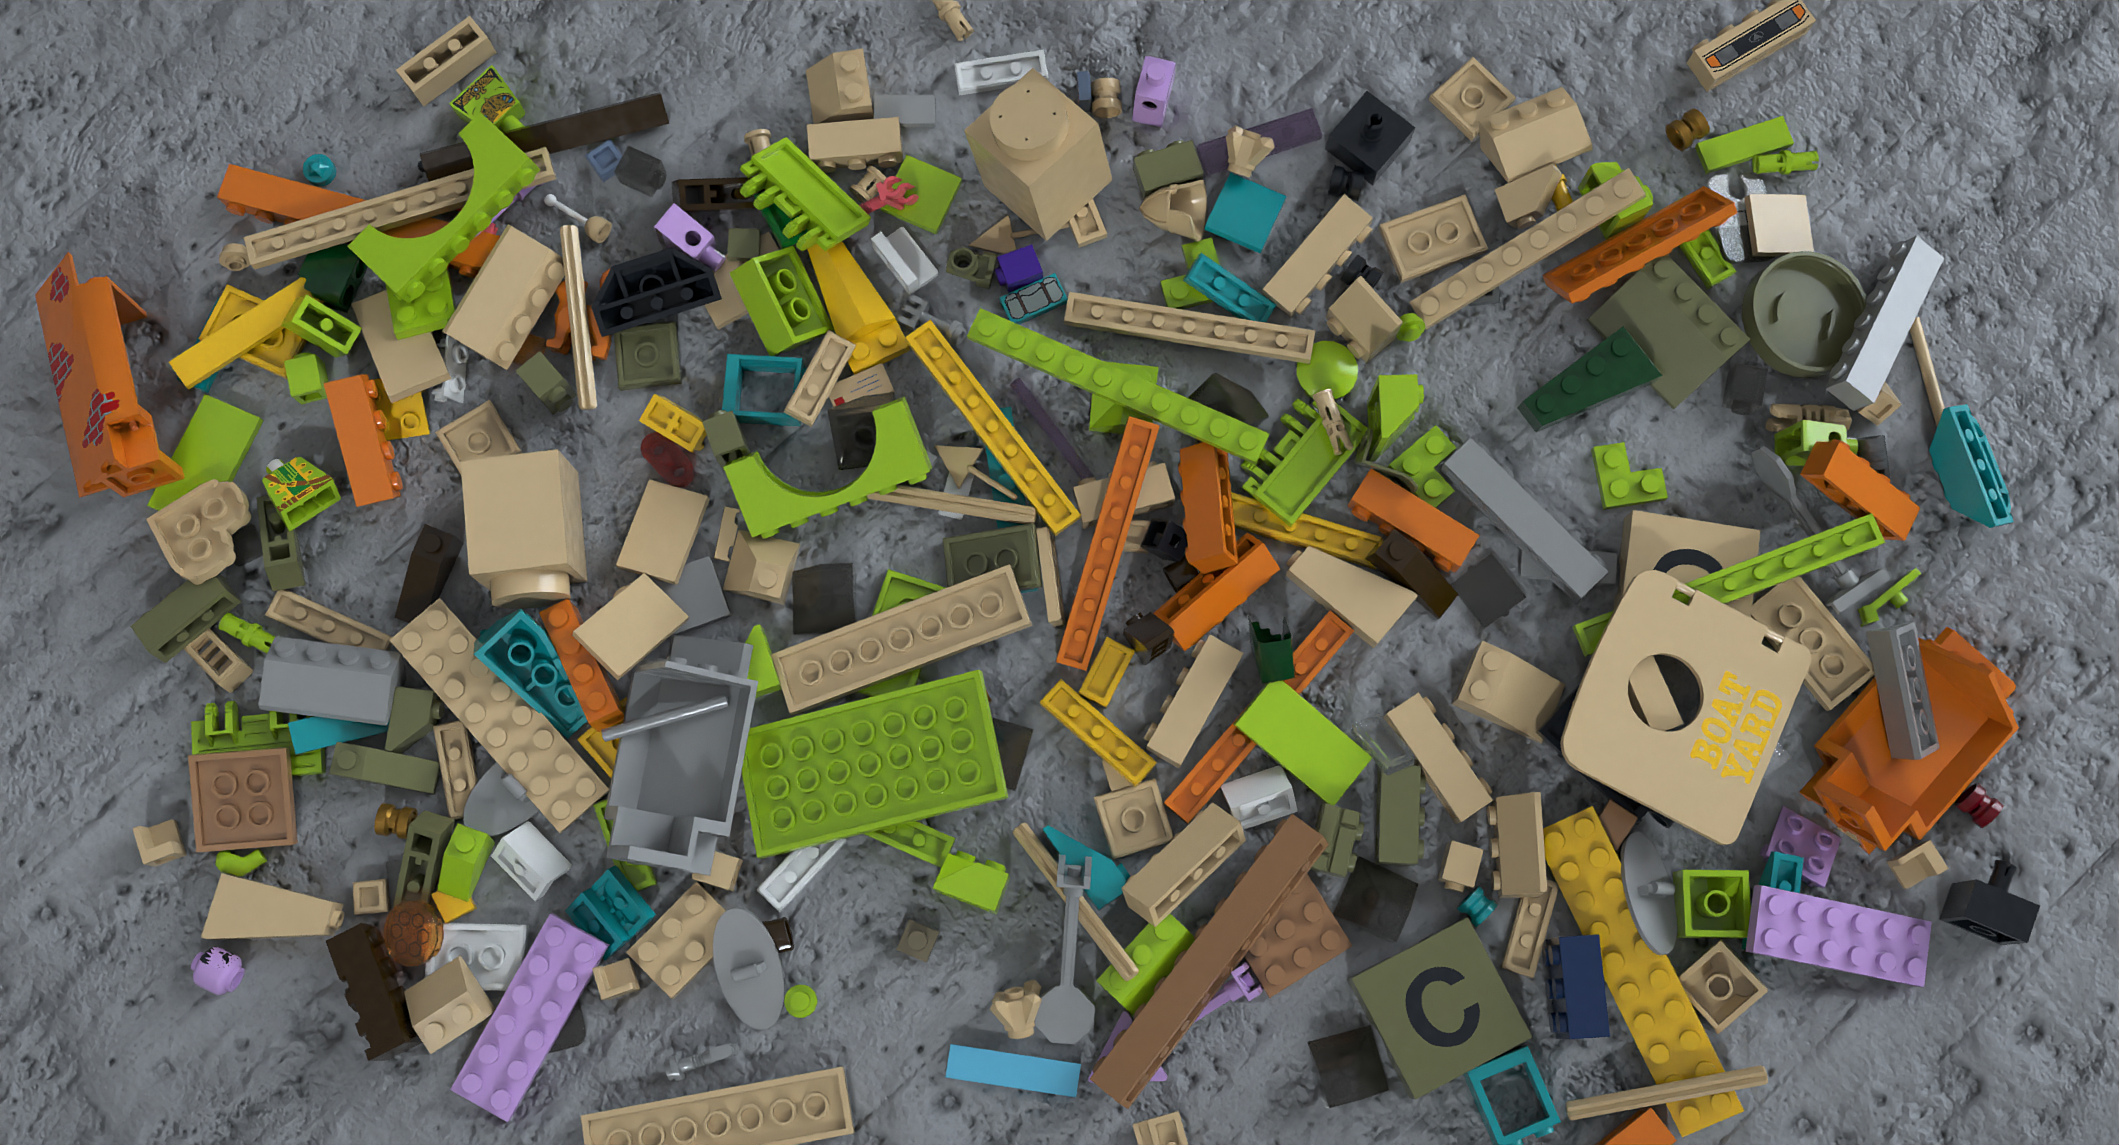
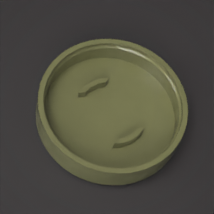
(1802, 313)

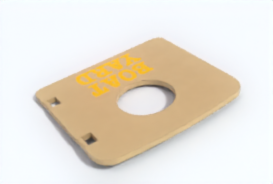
(1715, 763)

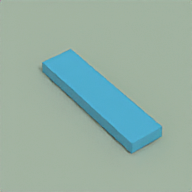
(1013, 1070)

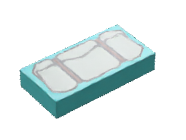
(1033, 299)

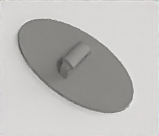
(497, 803)
(1649, 893)
(748, 968)

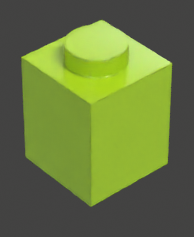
(306, 377)

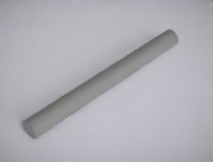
(665, 717)

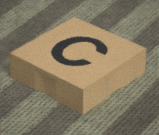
(1683, 550)

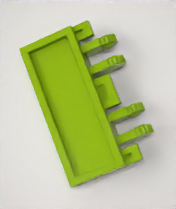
(803, 189)
(1305, 465)
(257, 732)

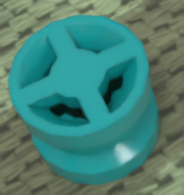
(1477, 906)

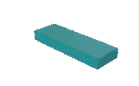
(1228, 290)
(321, 732)

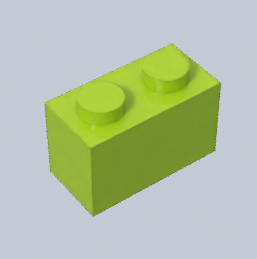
(321, 326)

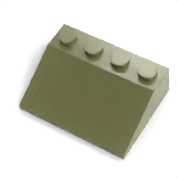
(1673, 326)

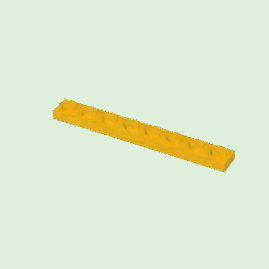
(993, 427)

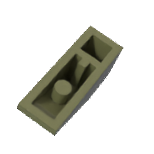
(279, 548)
(384, 768)
(423, 857)

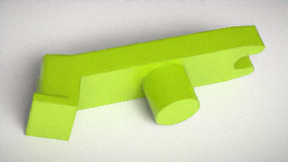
(1869, 614)

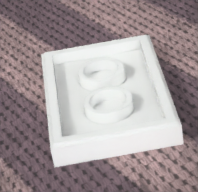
(489, 951)

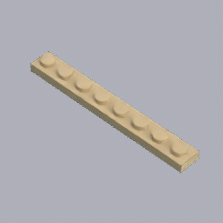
(1528, 248)
(1189, 327)

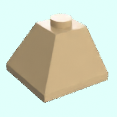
(761, 567)

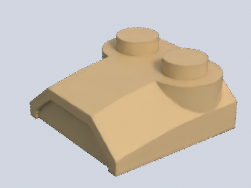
(1721, 985)

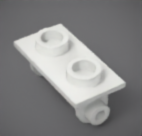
(455, 358)

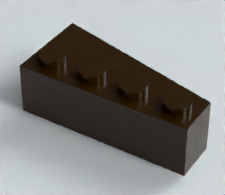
(373, 991)

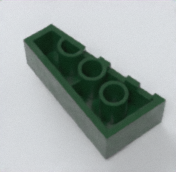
(1598, 377)

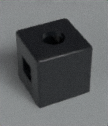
(1171, 535)

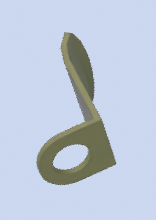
(1404, 480)

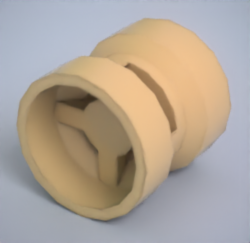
(1106, 97)

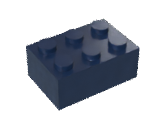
(1576, 987)

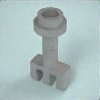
(953, 333)
(676, 1067)

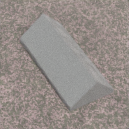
(1903, 691)

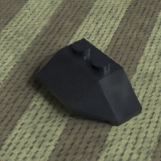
(652, 290)

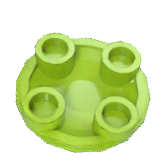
(1330, 368)

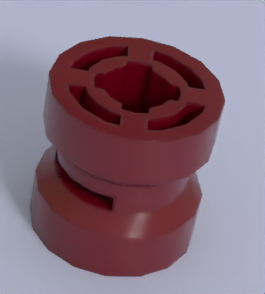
(1979, 805)

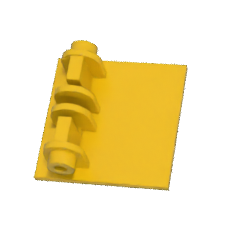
(404, 417)

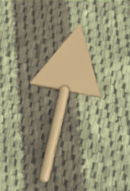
(1001, 238)
(961, 462)

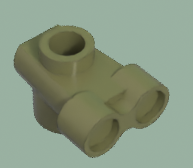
(979, 269)

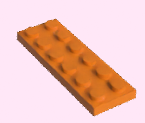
(1639, 244)

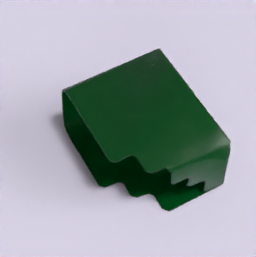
(330, 274)
(1272, 652)

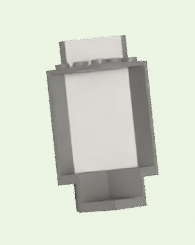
(681, 780)

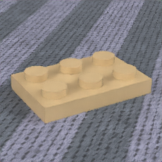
(679, 941)

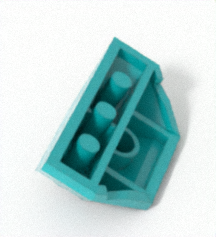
(1969, 469)

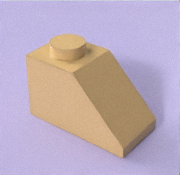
(1528, 196)

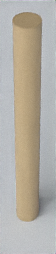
(1927, 369)

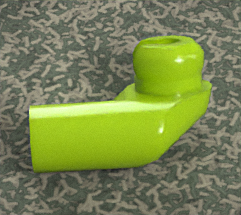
(238, 865)

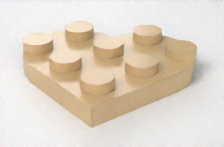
(199, 529)

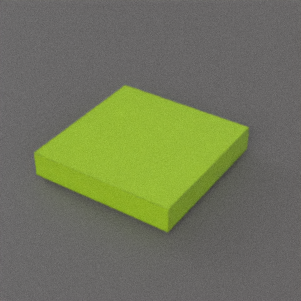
(935, 192)

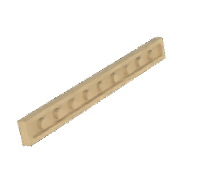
(380, 212)

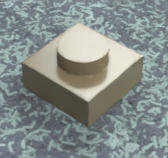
(918, 940)

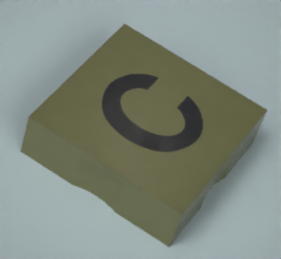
(1439, 1008)

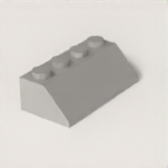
(330, 680)

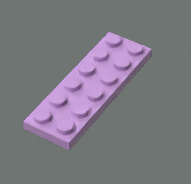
(1838, 936)
(529, 1017)

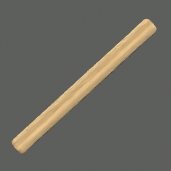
(578, 317)
(959, 504)
(1086, 914)
(1667, 1092)

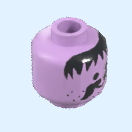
(217, 970)

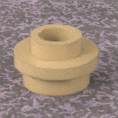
(234, 257)

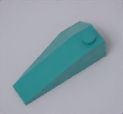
(529, 664)

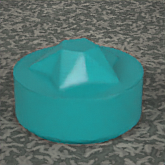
(319, 170)

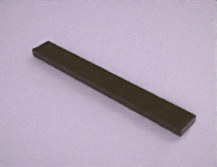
(559, 133)

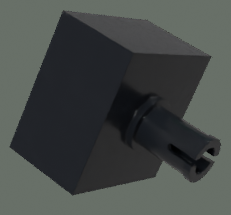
(1369, 137)
(1990, 908)

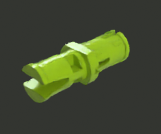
(1785, 162)
(250, 634)

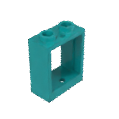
(733, 385)
(1496, 1065)

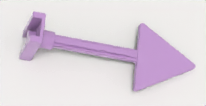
(1232, 990)

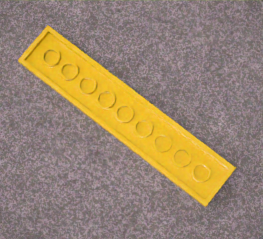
(1638, 979)

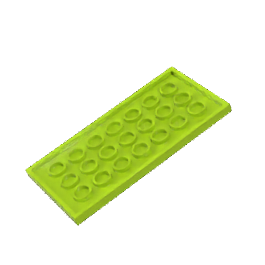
(872, 764)

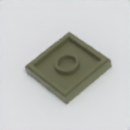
(648, 356)

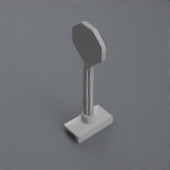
(1781, 482)
(1065, 1009)

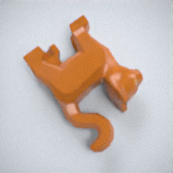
(562, 340)

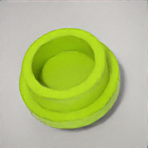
(1411, 327)
(800, 1001)

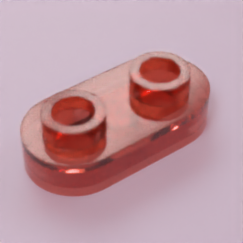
(668, 460)

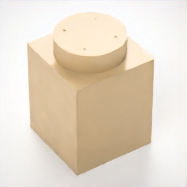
(1039, 153)
(524, 527)

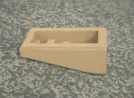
(232, 673)

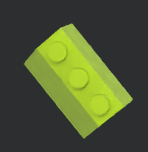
(781, 300)
(1391, 409)
(1154, 955)

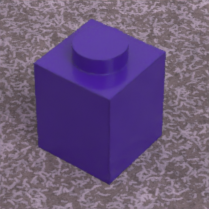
(1018, 268)

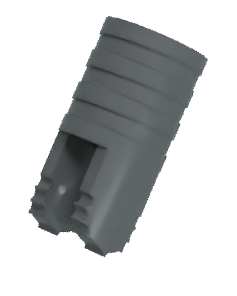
(1875, 451)

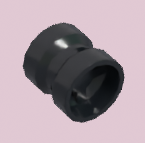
(1339, 180)
(1358, 268)

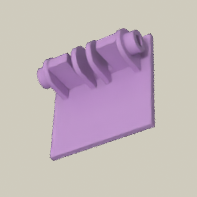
(1804, 839)

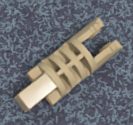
(1792, 413)

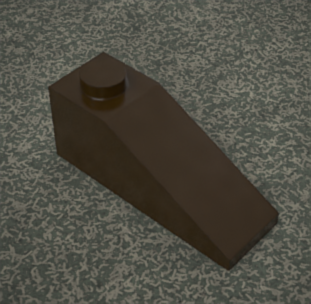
(711, 194)
(1412, 570)
(427, 571)
(1148, 636)

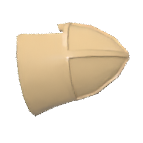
(1178, 209)

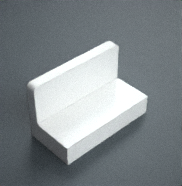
(904, 259)
(1260, 797)
(530, 860)

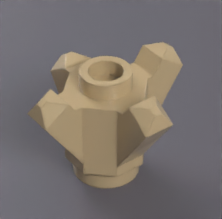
(1246, 150)
(1018, 1009)

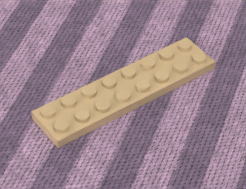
(901, 640)
(499, 718)
(757, 1113)

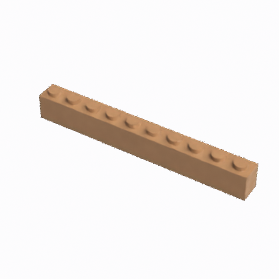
(1208, 961)

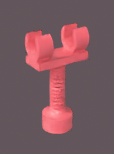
(890, 196)

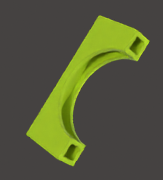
(413, 263)
(773, 503)

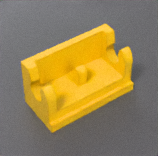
(674, 423)

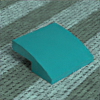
(1245, 212)
(611, 910)

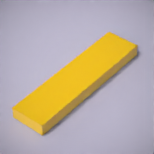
(1098, 733)

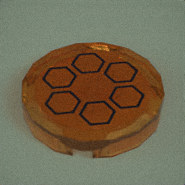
(413, 933)

